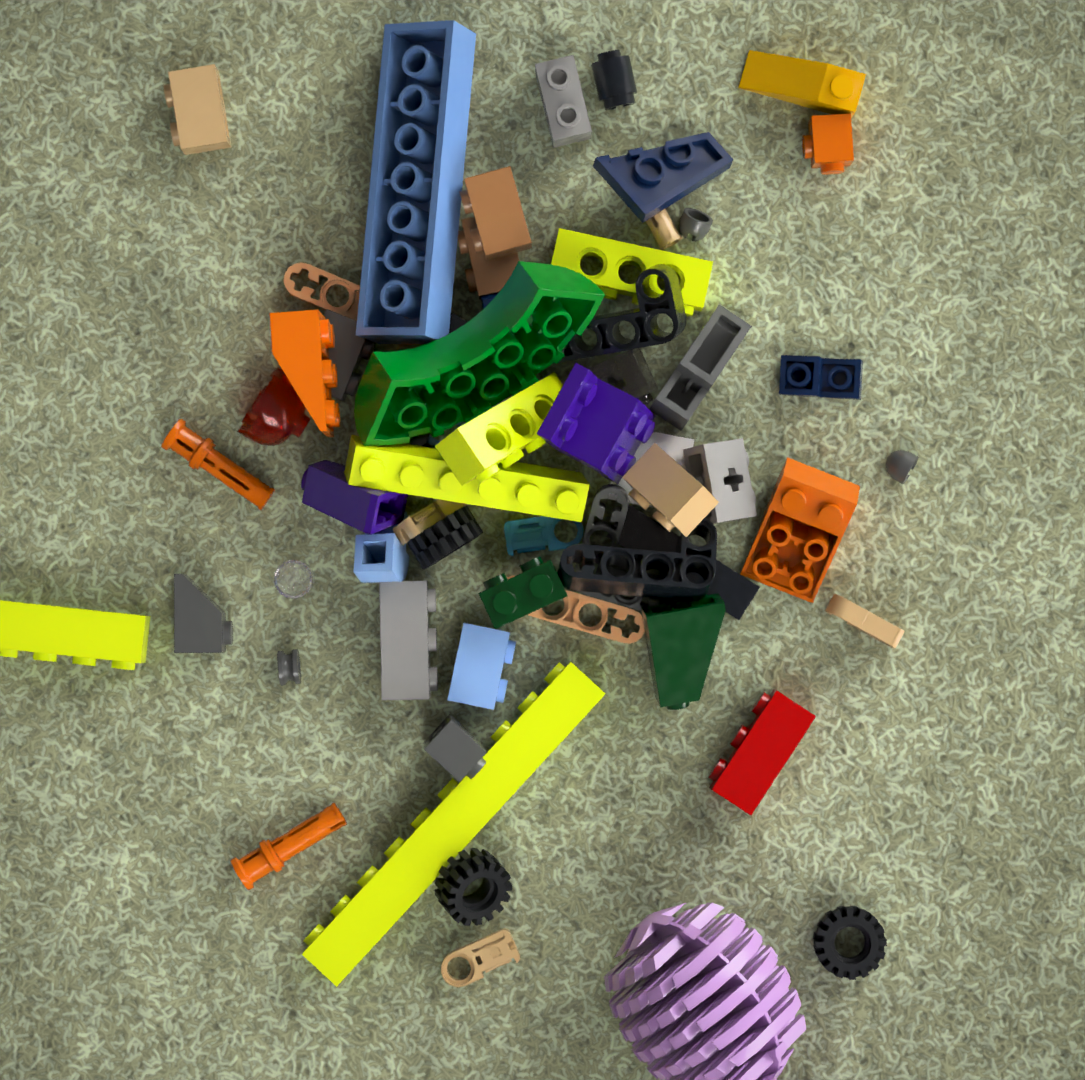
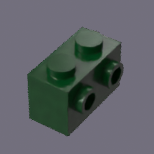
(522, 594)

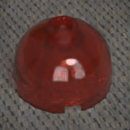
(275, 413)

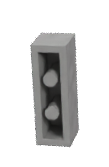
(407, 640)

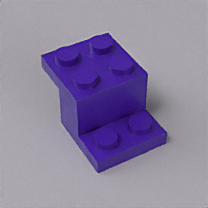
(597, 424)

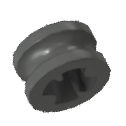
(289, 667)

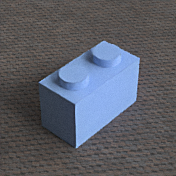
(480, 666)

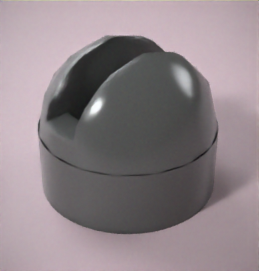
(694, 223)
(899, 465)

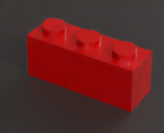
(760, 750)

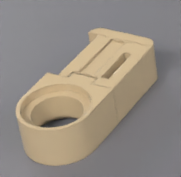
(424, 519)
(865, 621)
(482, 956)

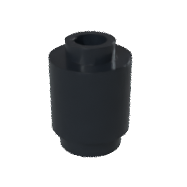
(614, 79)

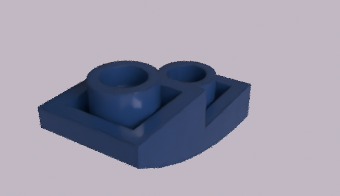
(820, 377)

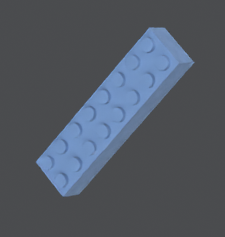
(416, 182)

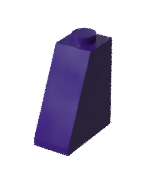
(356, 506)

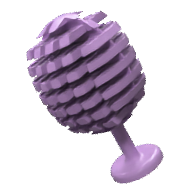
(704, 998)

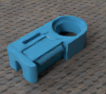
(535, 534)

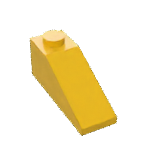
(803, 82)

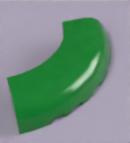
(479, 362)

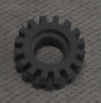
(445, 537)
(485, 898)
(849, 966)

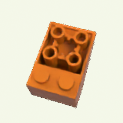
(301, 349)
(800, 530)

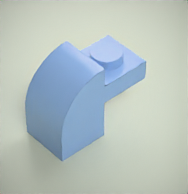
(380, 557)

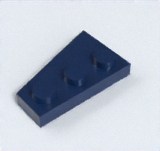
(663, 175)

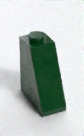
(681, 647)

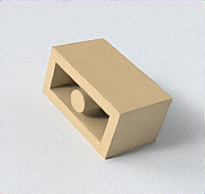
(198, 109)
(670, 490)

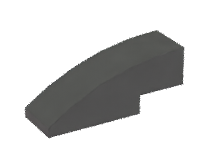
(700, 367)

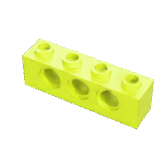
(692, 272)
(500, 433)

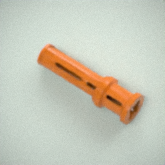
(202, 455)
(273, 854)

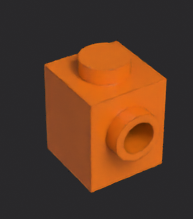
(829, 143)

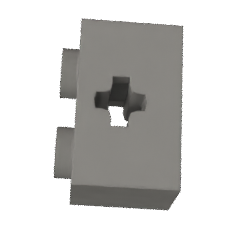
(563, 101)
(725, 474)

